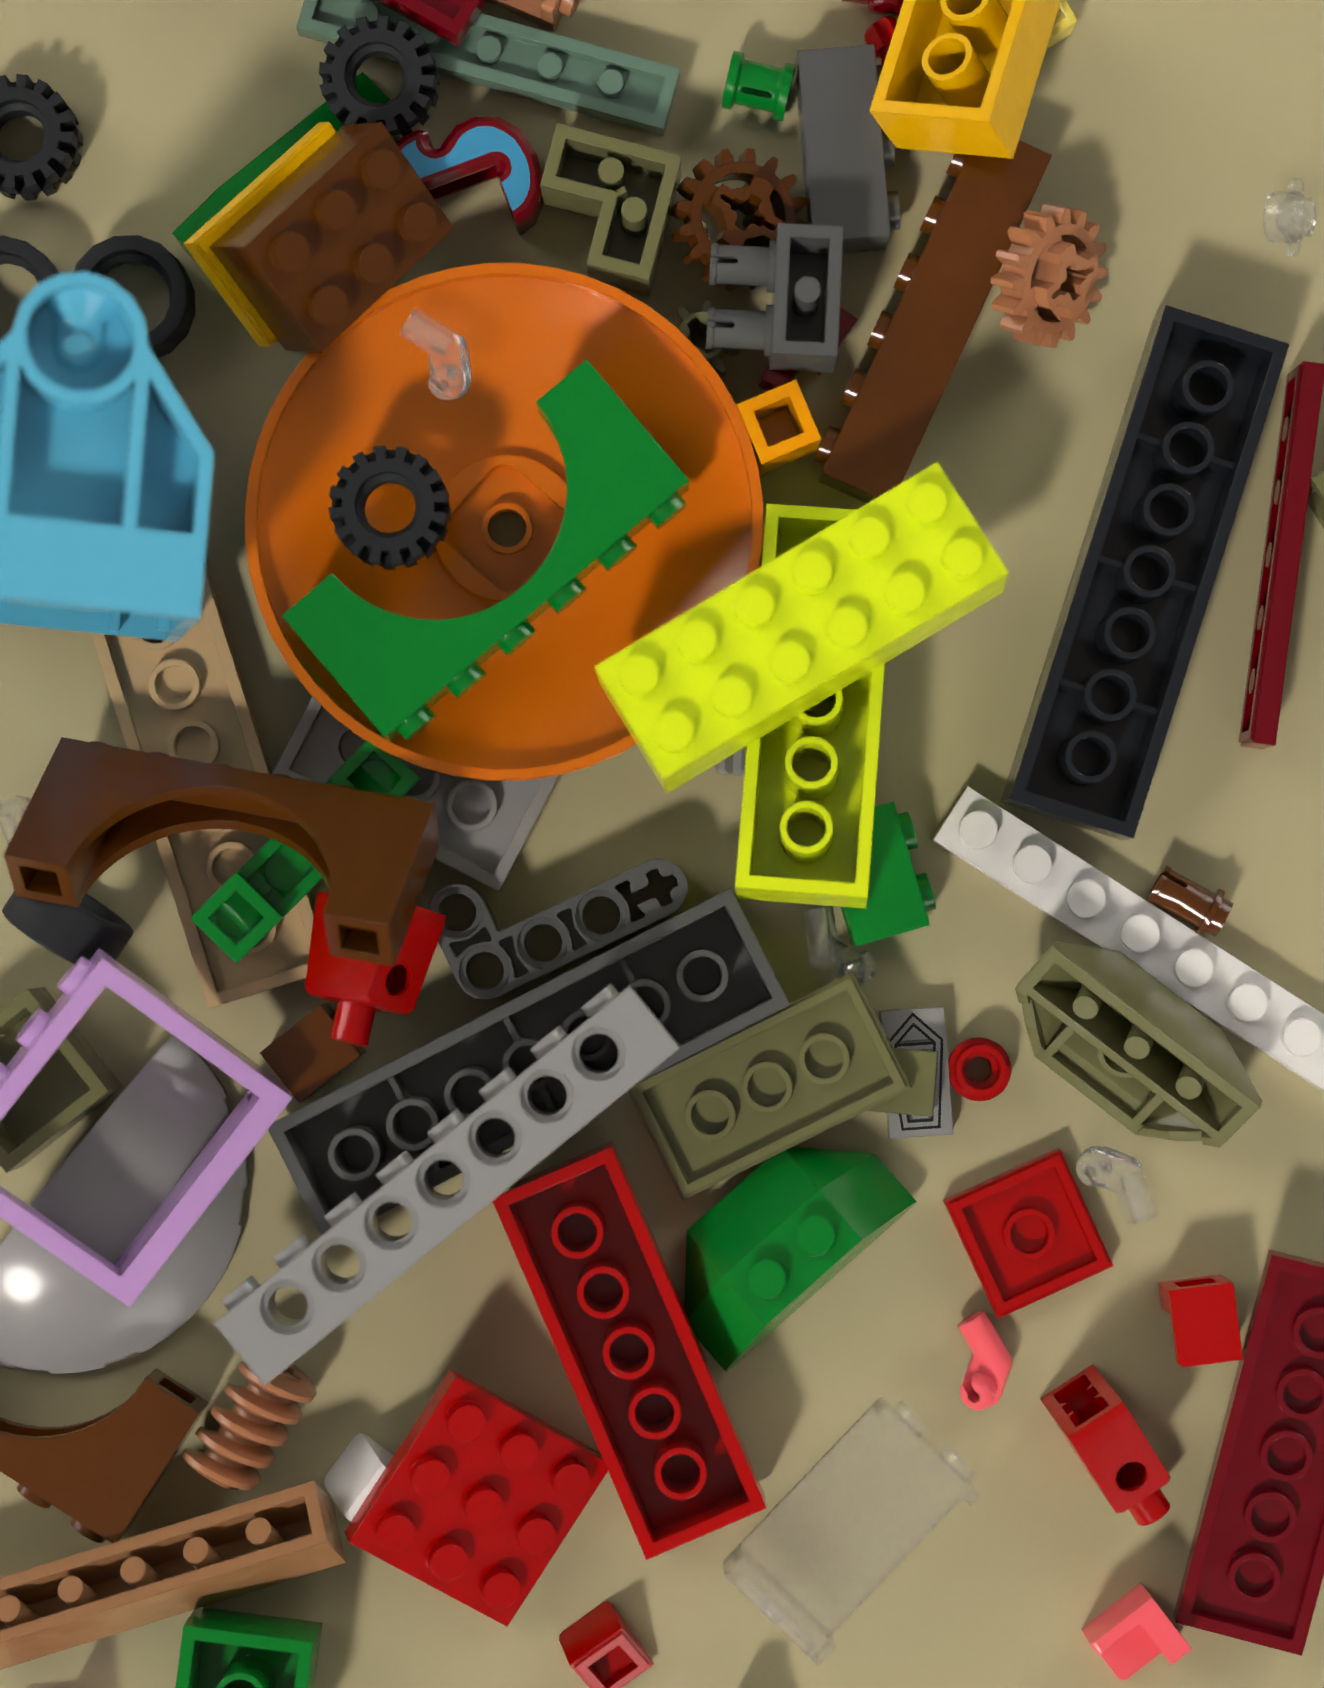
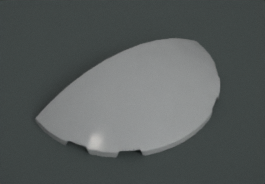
(103, 1198)

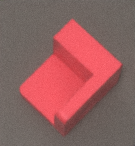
(1134, 1634)

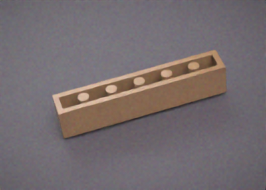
(167, 1572)

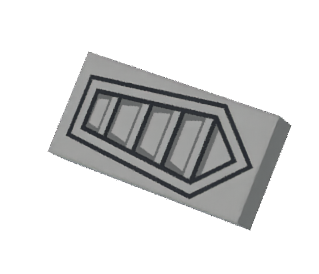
(921, 1030)

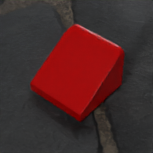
(604, 1649)

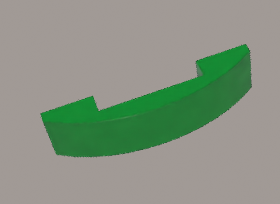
(278, 875)

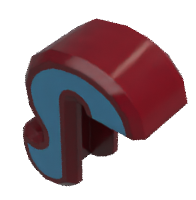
(476, 154)

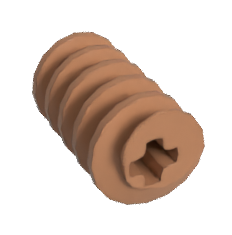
(250, 1428)

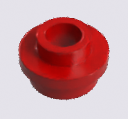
(998, 1075)

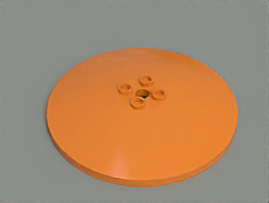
(496, 455)

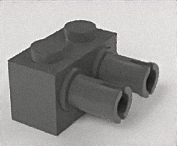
(805, 282)

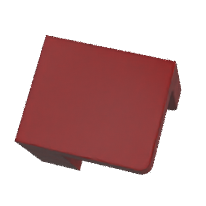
(1202, 1319)

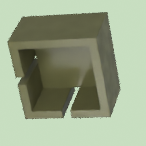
(61, 1092)

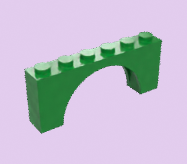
(406, 664)

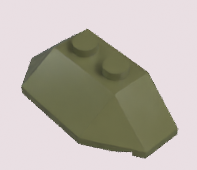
(1134, 1046)

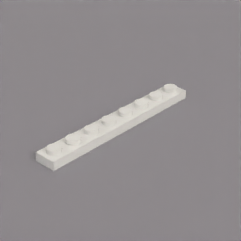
(1125, 922)

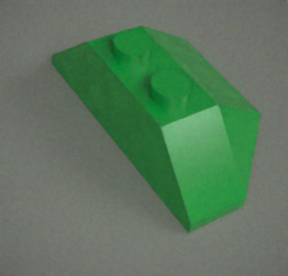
(782, 1242)

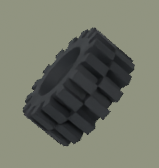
(370, 40)
(59, 143)
(362, 479)

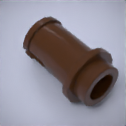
(1190, 901)

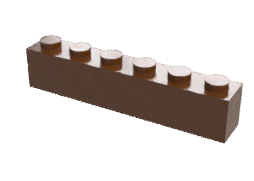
(930, 324)

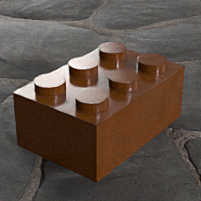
(332, 237)

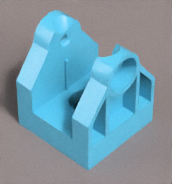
(97, 471)

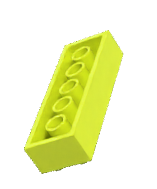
(802, 627)
(812, 777)

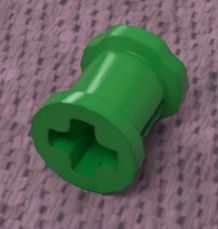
(758, 86)

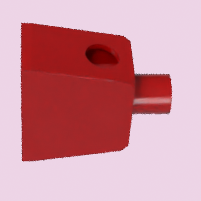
(367, 986)
(1110, 1445)

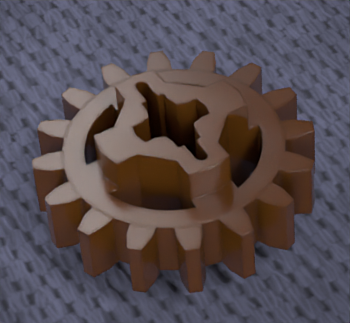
(718, 205)

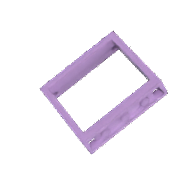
(207, 1173)

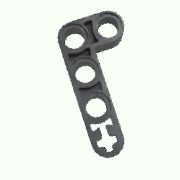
(565, 916)

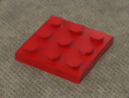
(477, 1498)

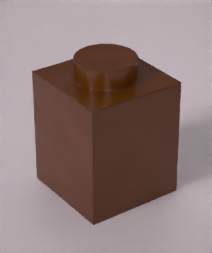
(307, 1056)

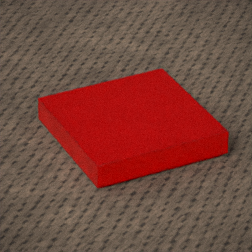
(1028, 1233)

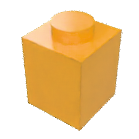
(779, 426)

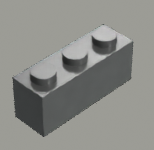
(845, 146)

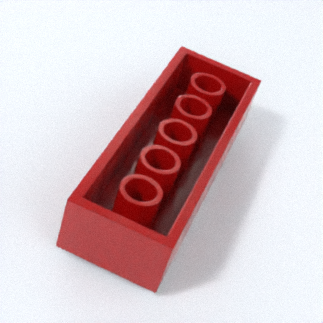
(629, 1350)

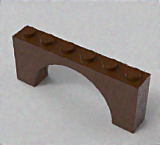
(112, 800)
(105, 1465)

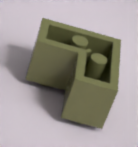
(624, 188)

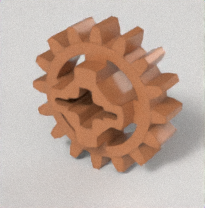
(1049, 275)

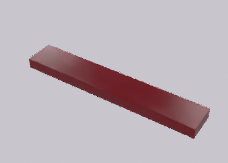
(1281, 556)

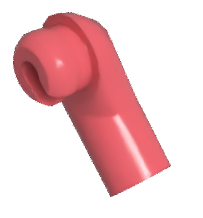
(988, 1365)

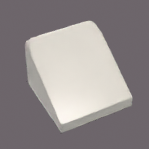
(356, 1473)

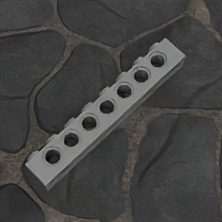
(273, 1342)

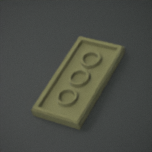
(770, 1086)

